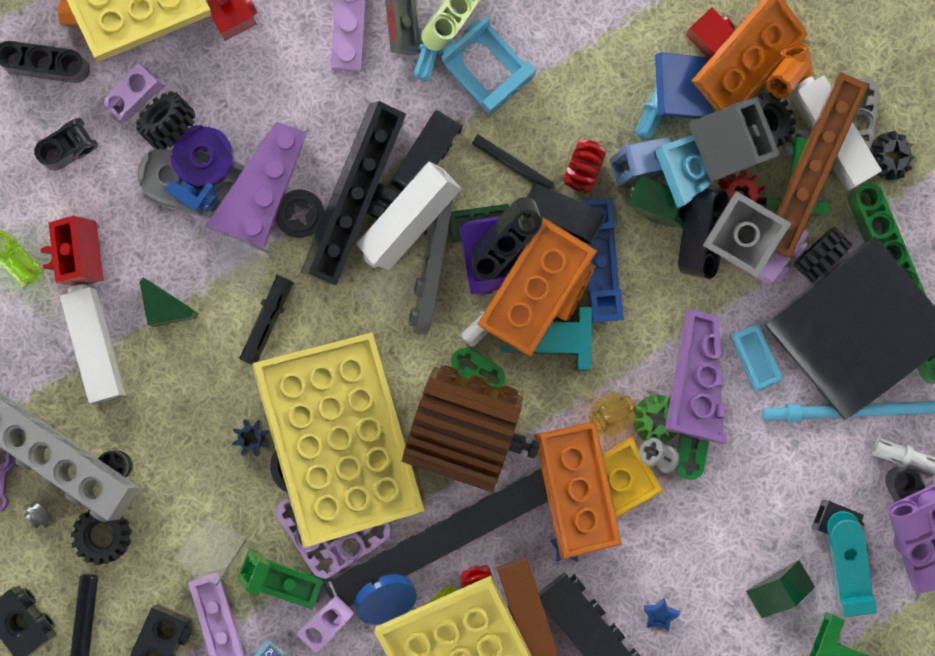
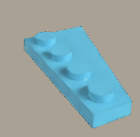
(683, 169)

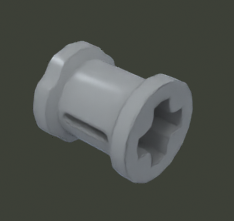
(657, 460)

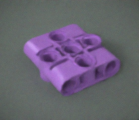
(915, 536)

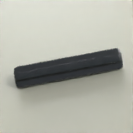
(84, 615)

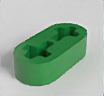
(481, 362)
(699, 457)

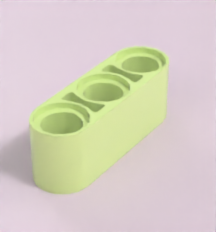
(447, 22)

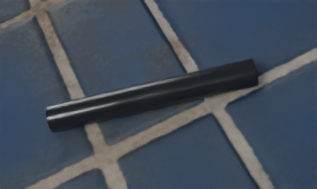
(511, 162)

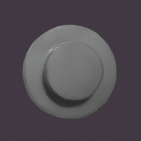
(37, 515)

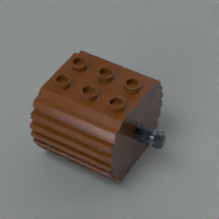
(466, 428)

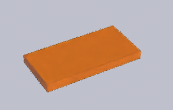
(749, 55)
(536, 287)
(578, 490)

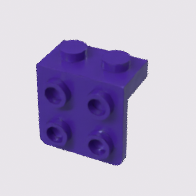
(470, 233)

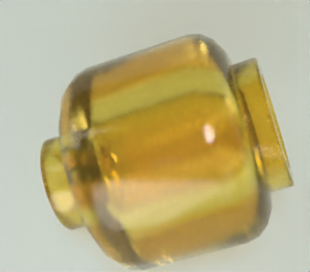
(612, 413)

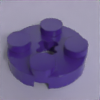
(199, 174)

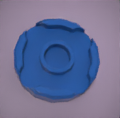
(385, 599)

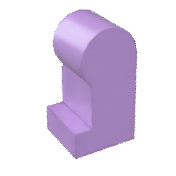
(132, 92)
(327, 622)

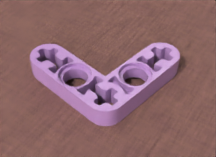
(333, 550)

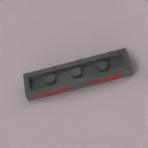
(403, 26)

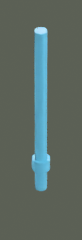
(796, 413)

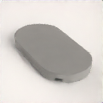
(160, 173)

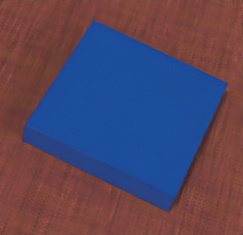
(675, 90)

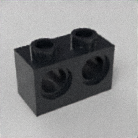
(153, 638)

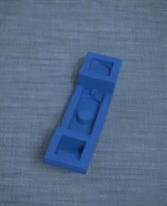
(604, 284)

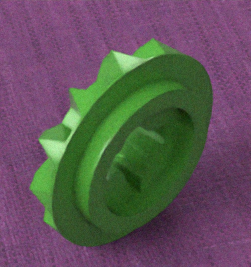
(643, 423)

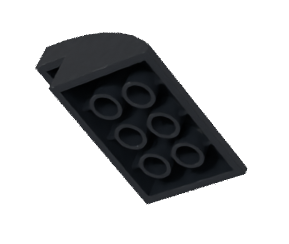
(858, 328)

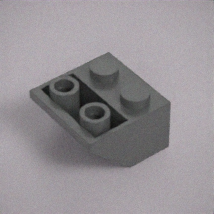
(734, 139)

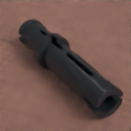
(266, 319)

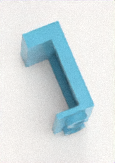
(484, 34)

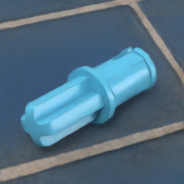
(426, 62)
(649, 119)

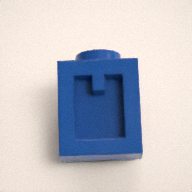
(187, 195)

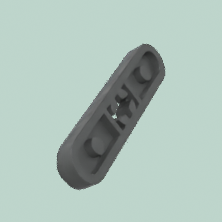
(427, 286)

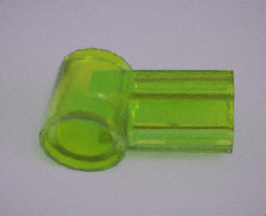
(19, 261)

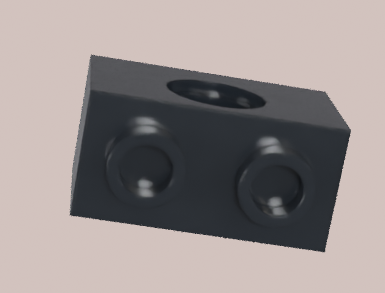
(39, 627)

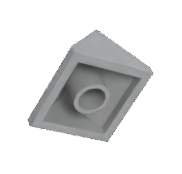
(746, 234)

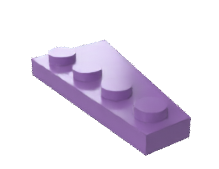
(258, 192)
(697, 383)

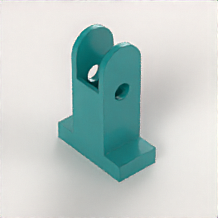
(567, 339)
(850, 565)

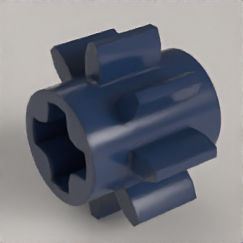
(242, 441)

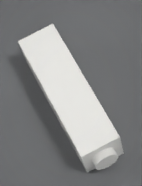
(854, 160)
(408, 216)
(92, 344)

